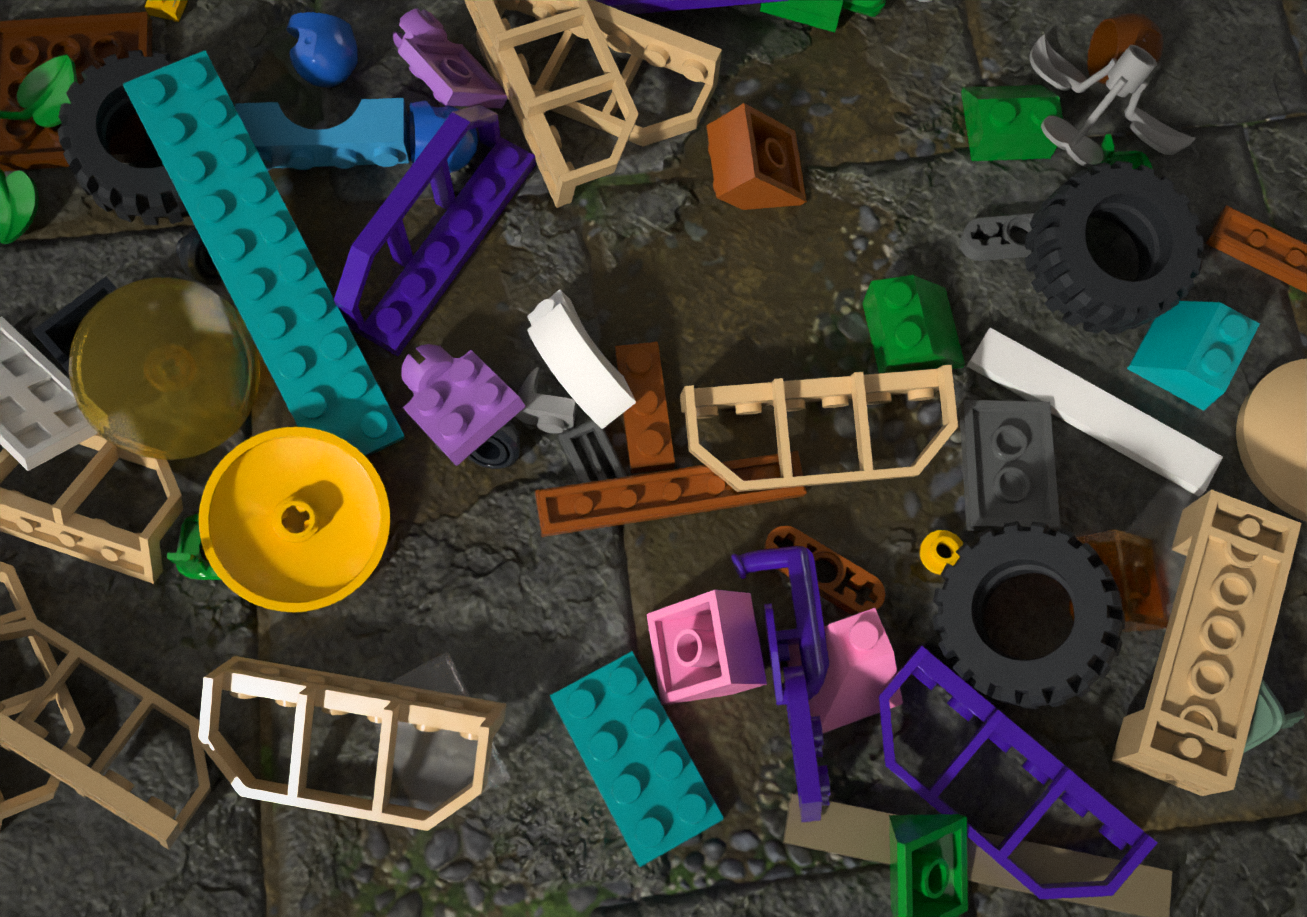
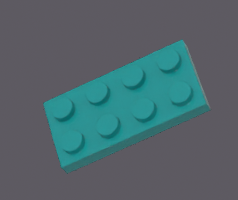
(636, 759)

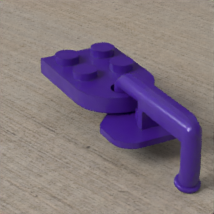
(801, 681)

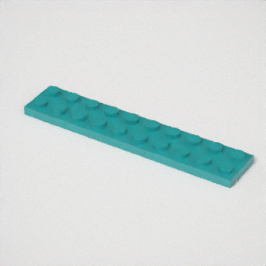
(261, 254)

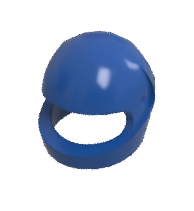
(324, 48)
(423, 125)

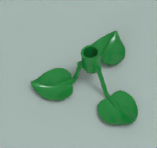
(42, 97)

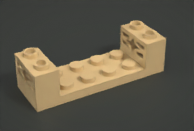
(1212, 646)

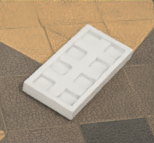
(35, 403)

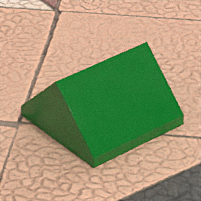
(928, 865)

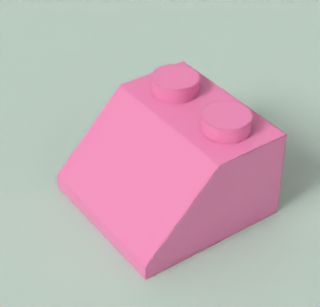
(706, 647)

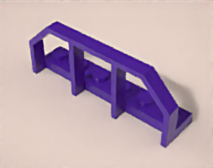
(450, 241)
(1039, 764)

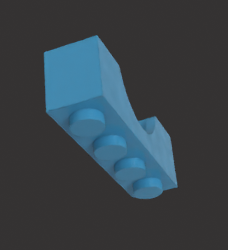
(371, 136)

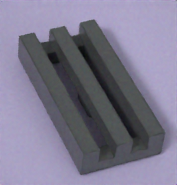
(580, 433)

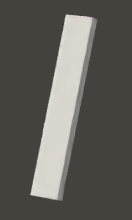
(1096, 412)

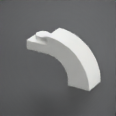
(578, 361)

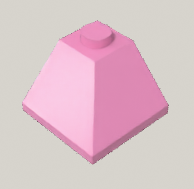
(857, 671)

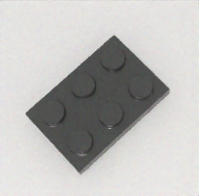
(1008, 464)

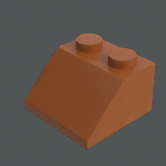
(755, 160)

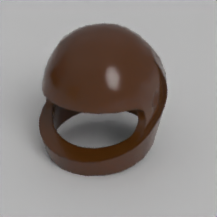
(1115, 36)

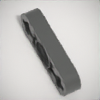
(996, 247)

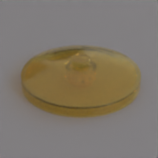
(164, 368)

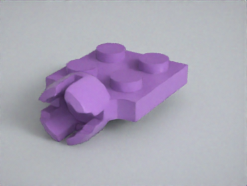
(443, 65)
(457, 400)

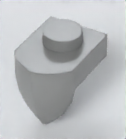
(548, 412)

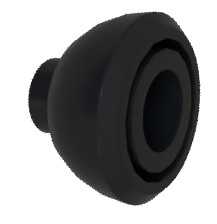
(196, 259)
(500, 449)

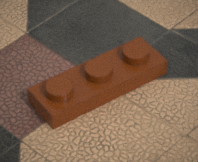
(647, 420)

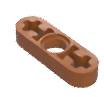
(859, 577)

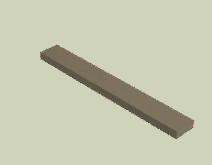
(865, 836)

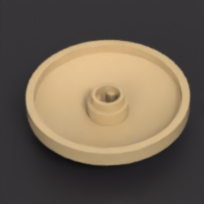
(1274, 437)

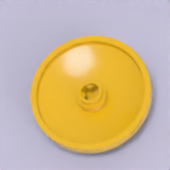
(294, 519)

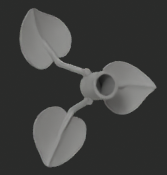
(1125, 77)

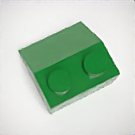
(1008, 121)
(911, 325)

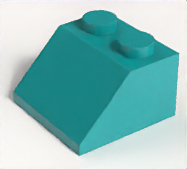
(1194, 350)

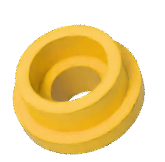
(929, 554)

